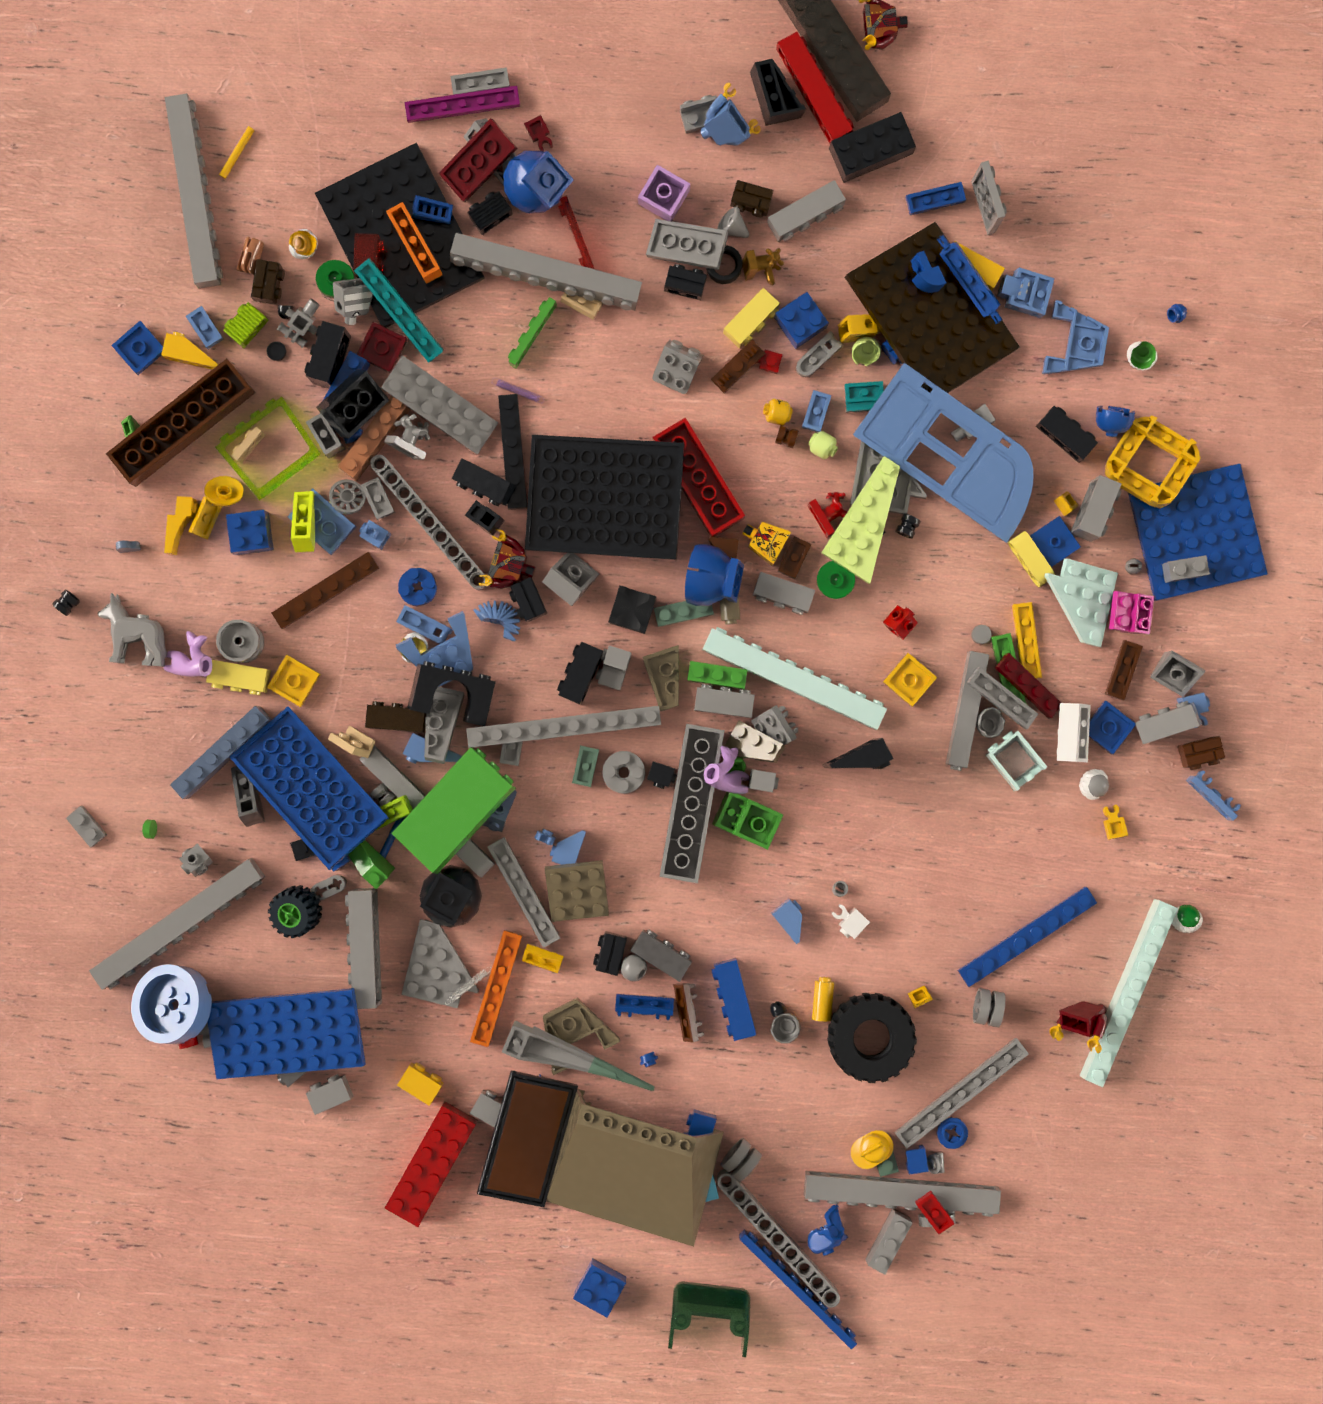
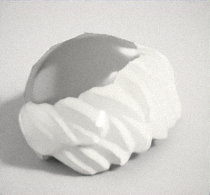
(1094, 784)

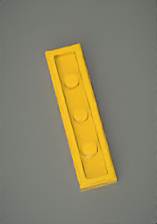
(1027, 638)

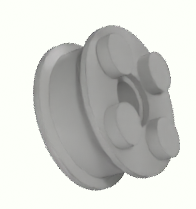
(611, 772)

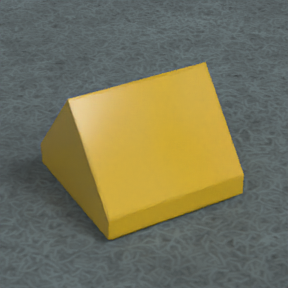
(1066, 503)
(919, 996)

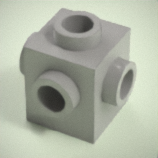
(195, 861)

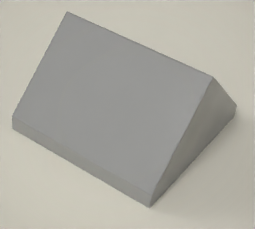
(1176, 673)

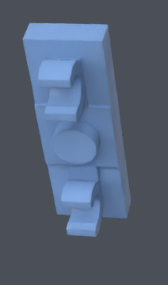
(1213, 796)

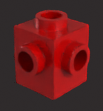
(900, 621)

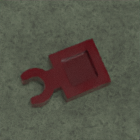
(538, 131)

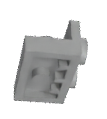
(694, 113)

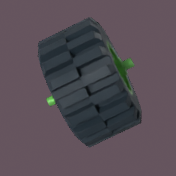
(295, 911)

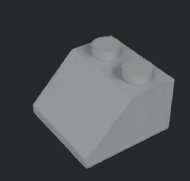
(570, 578)

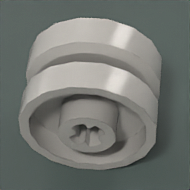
(228, 640)

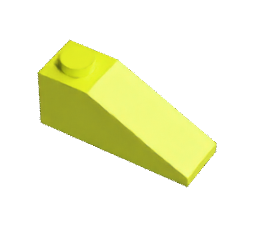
(303, 522)

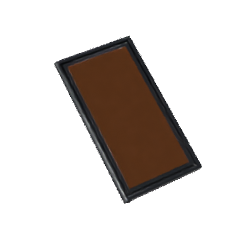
(527, 1139)

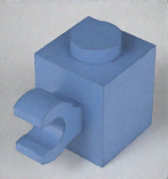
(374, 534)
(1201, 703)

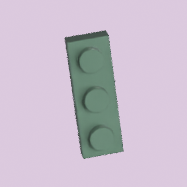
(680, 612)

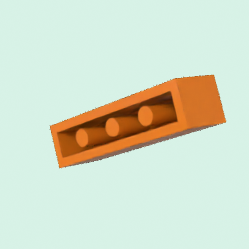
(414, 242)

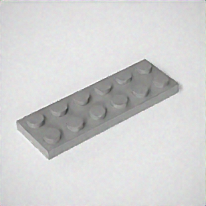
(439, 405)

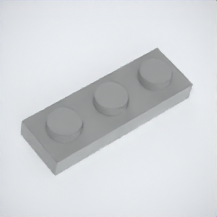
(480, 81)

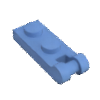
(423, 624)

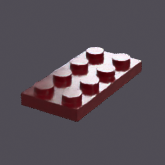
(478, 160)

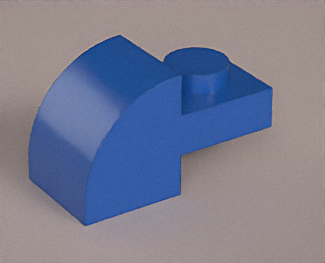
(927, 278)

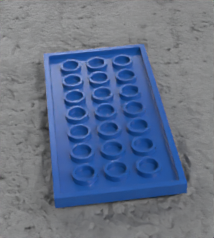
(309, 788)
(286, 1034)

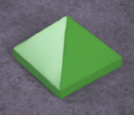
(129, 425)

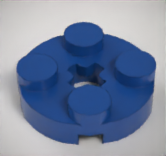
(406, 587)

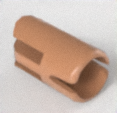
(250, 254)

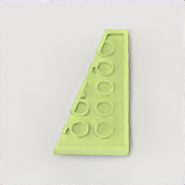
(861, 530)

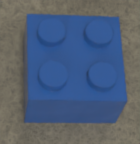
(801, 320)
(249, 532)
(599, 1287)

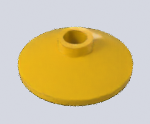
(223, 491)

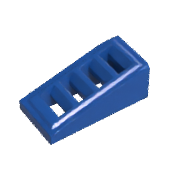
(418, 200)

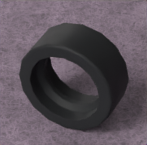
(735, 274)

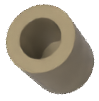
(729, 611)

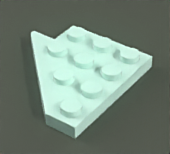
(1085, 597)

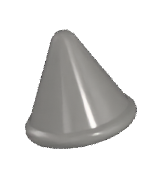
(733, 223)

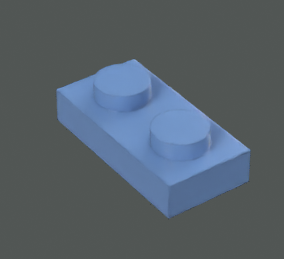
(204, 327)
(816, 411)

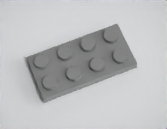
(687, 244)

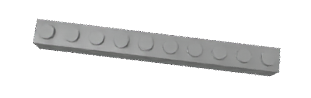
(192, 190)
(545, 272)
(563, 726)
(176, 924)
(900, 1192)

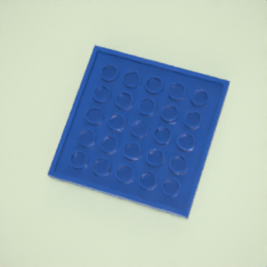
(1207, 519)

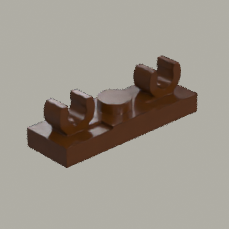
(738, 366)
(687, 1012)

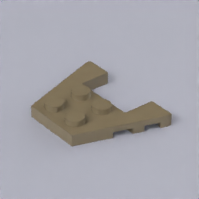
(575, 1021)

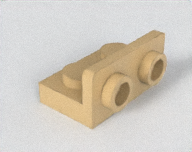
(353, 742)

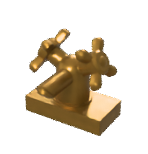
(753, 264)

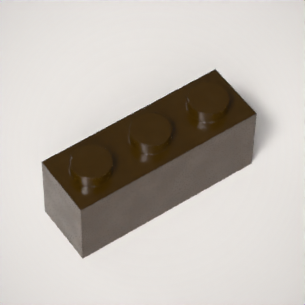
(394, 718)

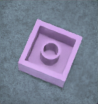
(663, 193)

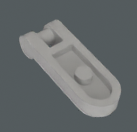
(818, 355)

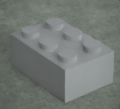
(1096, 508)

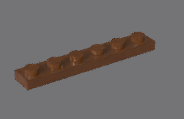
(325, 590)

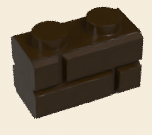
(752, 198)
(267, 282)

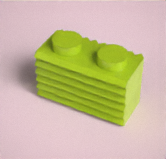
(245, 324)

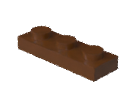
(1123, 670)

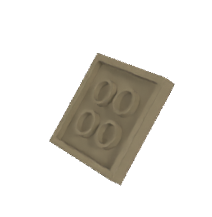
(576, 891)

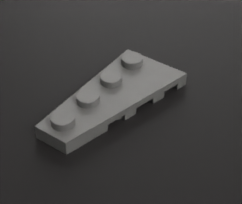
(441, 723)

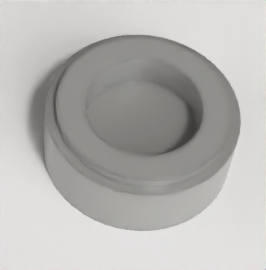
(981, 634)

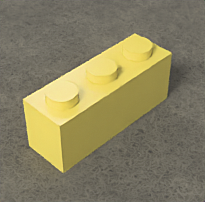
(751, 318)
(239, 677)

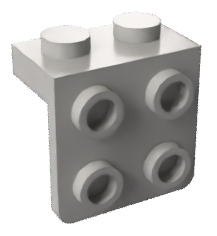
(677, 366)

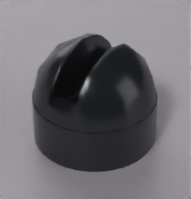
(282, 309)
(777, 1008)

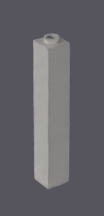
(965, 714)

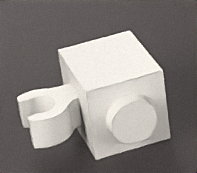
(852, 922)

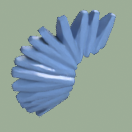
(500, 616)

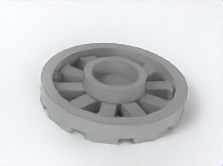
(347, 496)

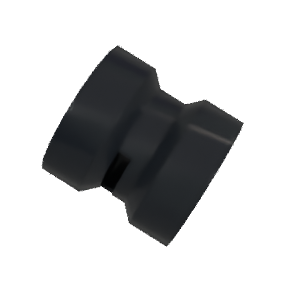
(908, 526)
(66, 602)

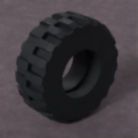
(892, 1058)

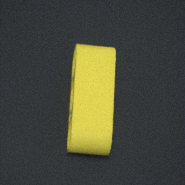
(1030, 558)

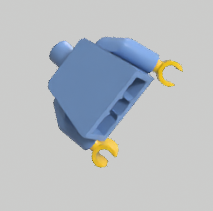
(726, 123)

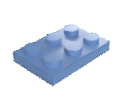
(330, 526)

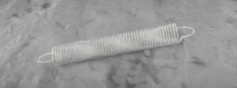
(470, 985)

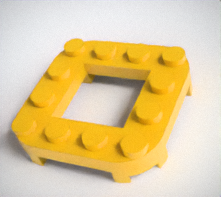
(1168, 440)

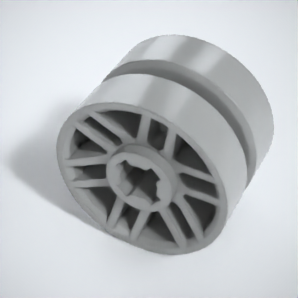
(989, 1007)
(741, 1160)

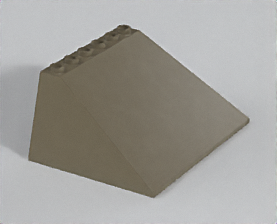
(634, 1172)

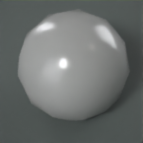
(633, 968)

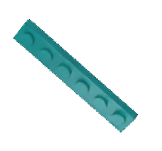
(398, 310)

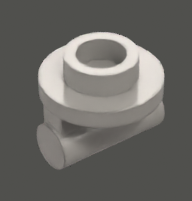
(936, 1163)

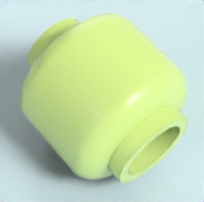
(823, 445)

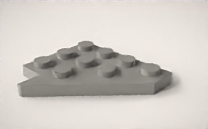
(435, 967)

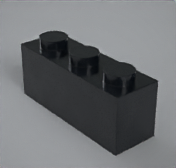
(1067, 434)
(483, 483)

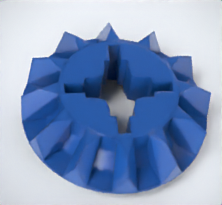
(955, 1141)

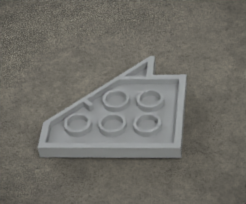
(905, 485)

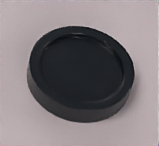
(276, 351)

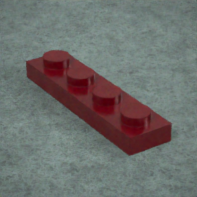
(1028, 685)

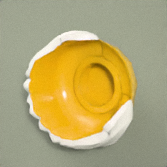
(303, 244)

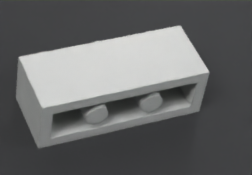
(1073, 732)

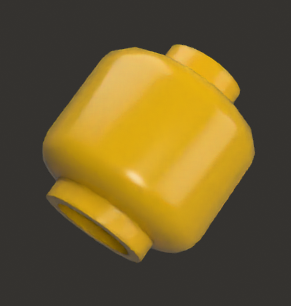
(777, 411)

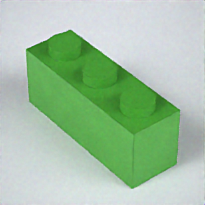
(717, 675)

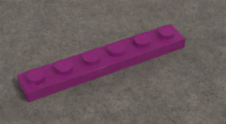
(462, 104)

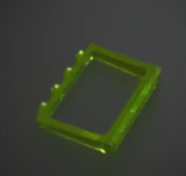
(287, 473)

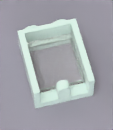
(1015, 760)

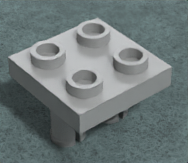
(775, 725)

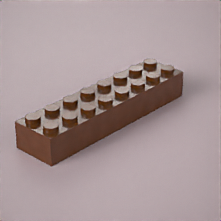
(180, 423)

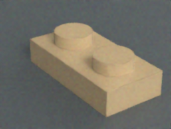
(584, 306)
(243, 449)

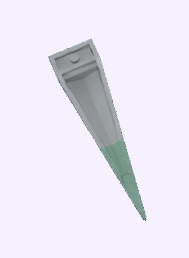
(541, 1047)

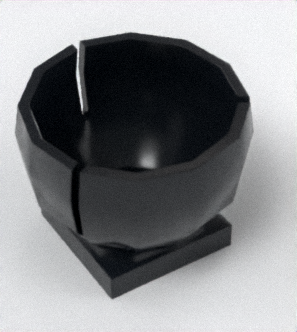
(450, 896)

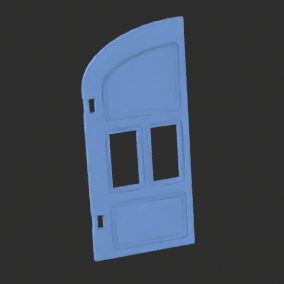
(988, 482)

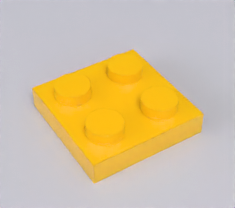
(909, 679)
(293, 680)

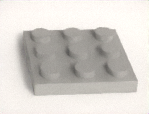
(988, 197)

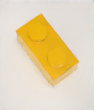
(420, 1083)

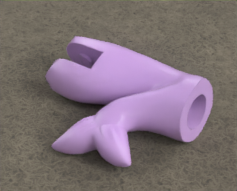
(181, 665)
(717, 776)

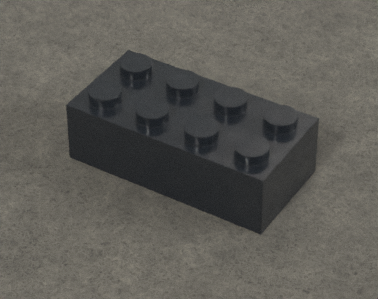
(872, 147)

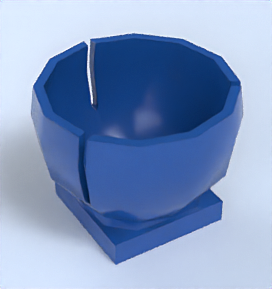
(535, 181)
(716, 578)

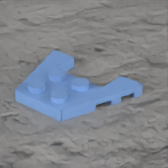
(1085, 342)
(450, 653)

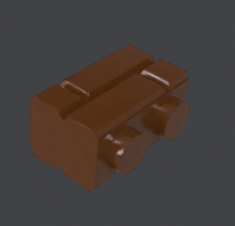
(1201, 752)

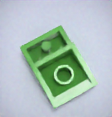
(747, 819)

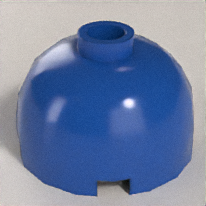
(1114, 420)

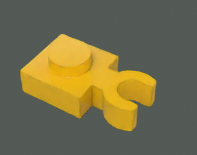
(1114, 826)

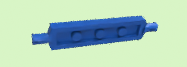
(970, 279)

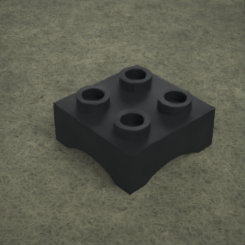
(632, 609)

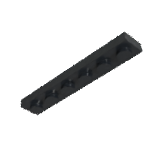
(512, 449)

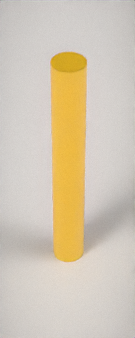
(236, 152)

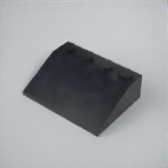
(868, 755)

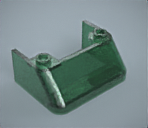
(711, 1302)

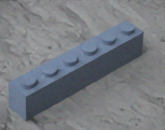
(218, 754)

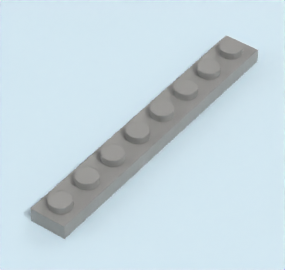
(961, 1093)

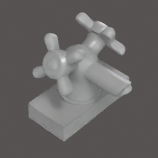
(407, 442)

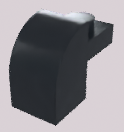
(484, 518)

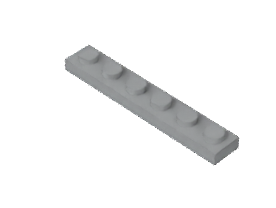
(523, 892)

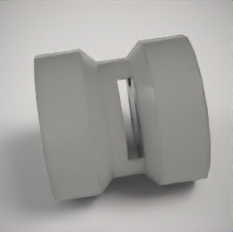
(379, 792)

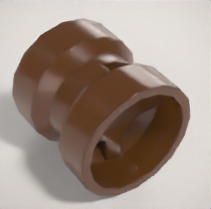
(790, 439)

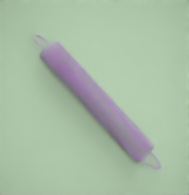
(503, 385)

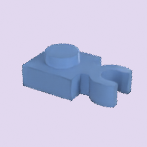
(545, 836)

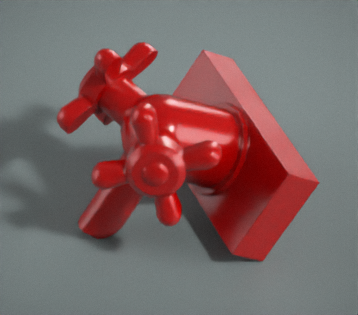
(829, 513)

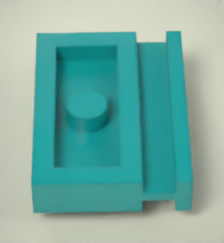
(862, 396)

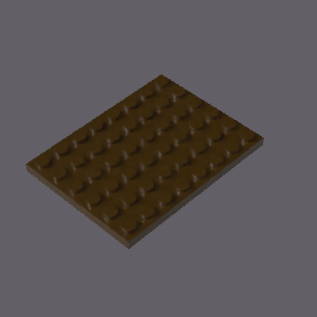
(935, 331)

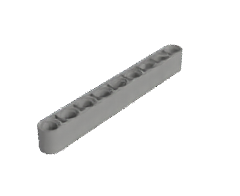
(425, 514)
(402, 785)
(781, 1246)

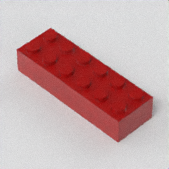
(703, 482)
(431, 1164)

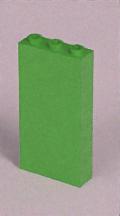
(454, 810)

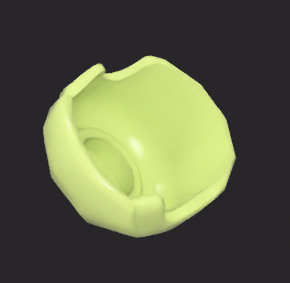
(866, 351)

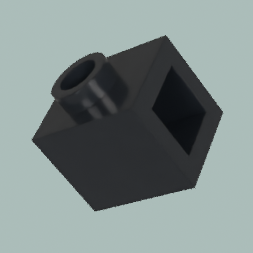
(661, 775)

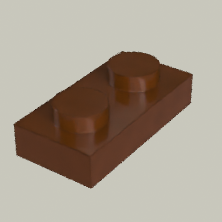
(794, 557)

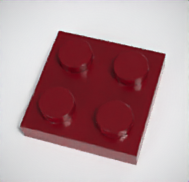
(382, 347)

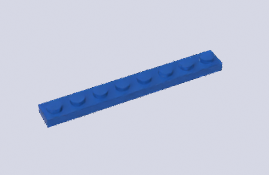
(1027, 936)
(801, 1292)

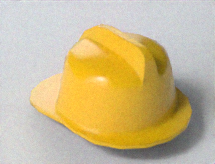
(872, 1149)

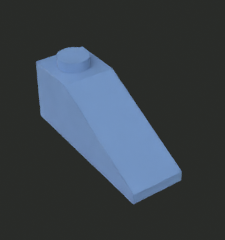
(416, 750)

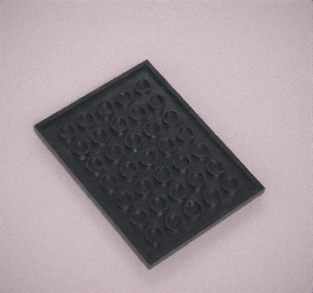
(361, 205)
(604, 496)

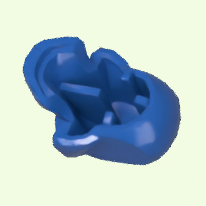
(828, 1236)

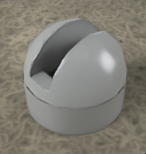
(1133, 570)
(841, 885)

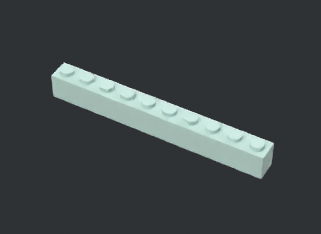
(795, 679)
(1129, 990)

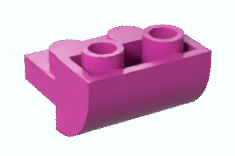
(1131, 613)

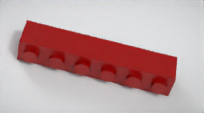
(814, 87)

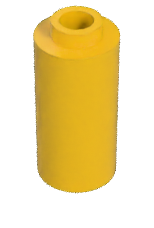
(823, 999)

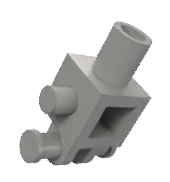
(301, 322)

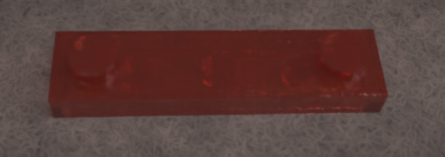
(566, 210)

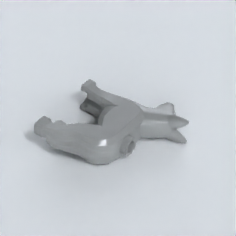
(129, 630)

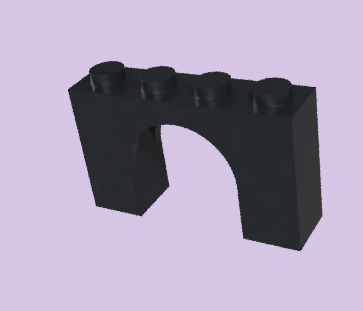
(478, 690)

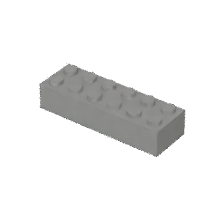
(364, 946)

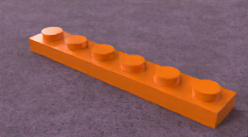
(496, 988)

